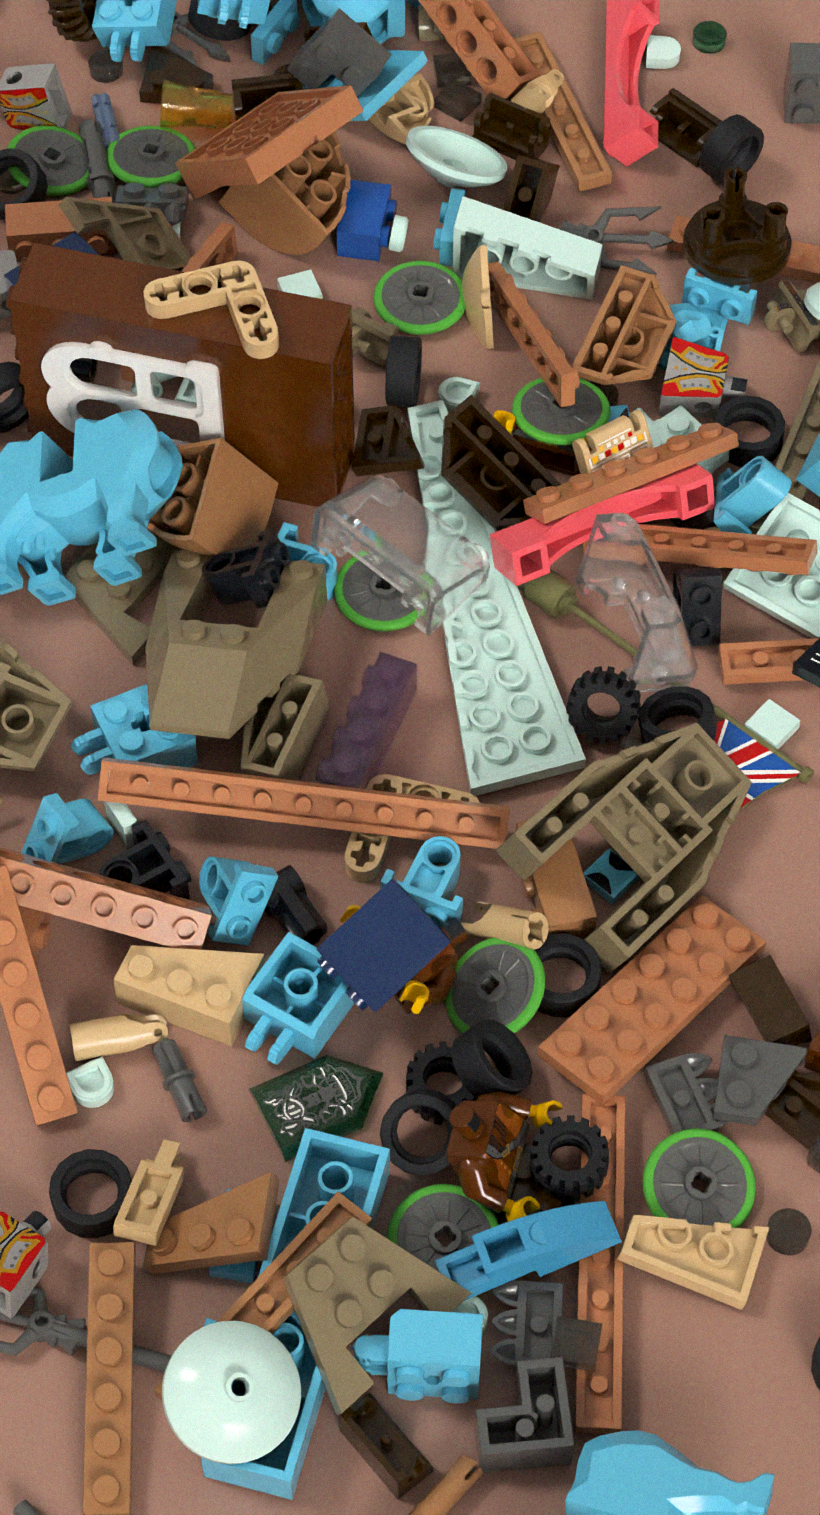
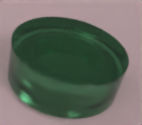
(709, 37)

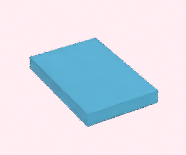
(395, 74)

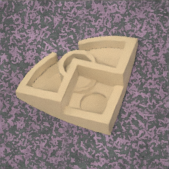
(405, 109)
(477, 297)

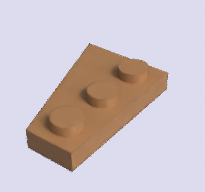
(218, 1231)

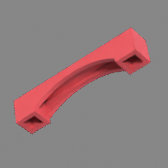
(627, 127)
(531, 546)

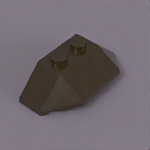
(489, 465)

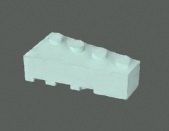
(528, 250)

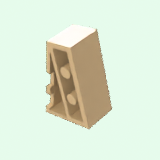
(189, 987)

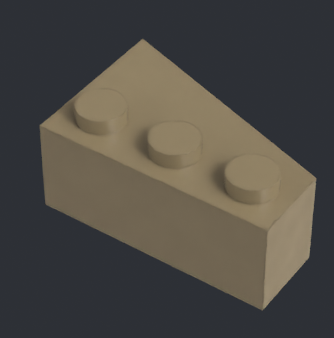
(285, 729)

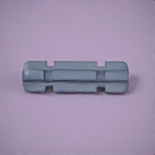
(105, 115)

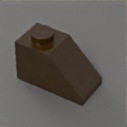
(531, 187)

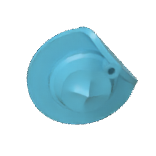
(697, 326)

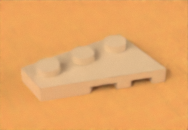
(700, 1257)

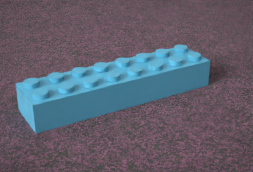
(319, 1171)

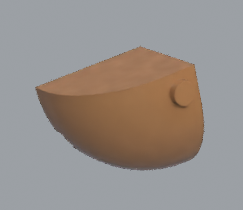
(296, 204)
(217, 501)

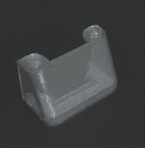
(404, 546)
(627, 574)

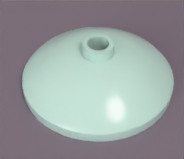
(455, 157)
(201, 1400)

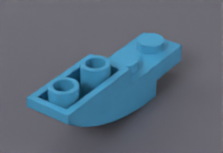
(530, 1244)

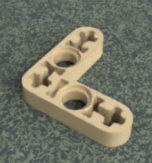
(231, 293)
(379, 843)

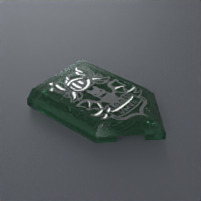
(318, 1096)

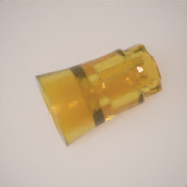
(194, 107)

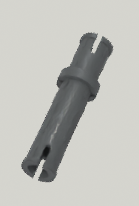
(100, 178)

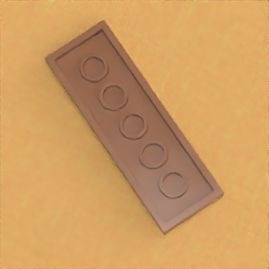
(651, 1000)

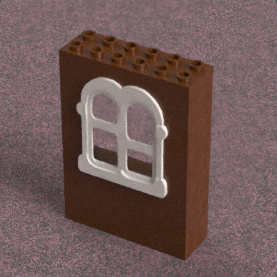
(278, 411)

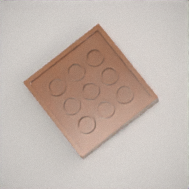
(267, 138)

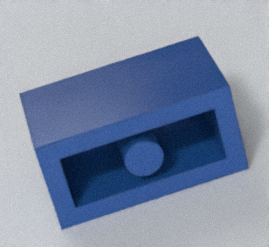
(365, 221)

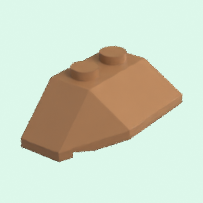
(627, 331)

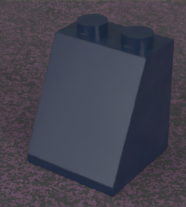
(382, 946)

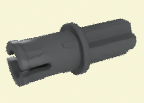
(179, 1080)

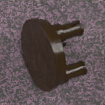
(738, 237)

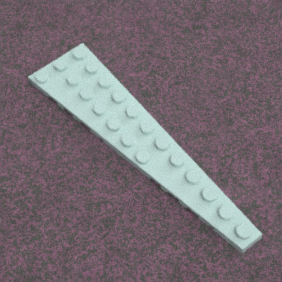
(500, 679)

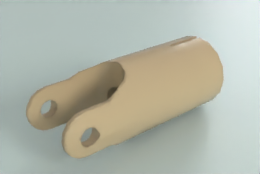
(539, 92)
(509, 924)
(116, 1034)

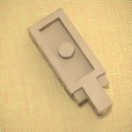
(150, 1196)

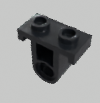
(248, 571)
(699, 599)
(149, 864)

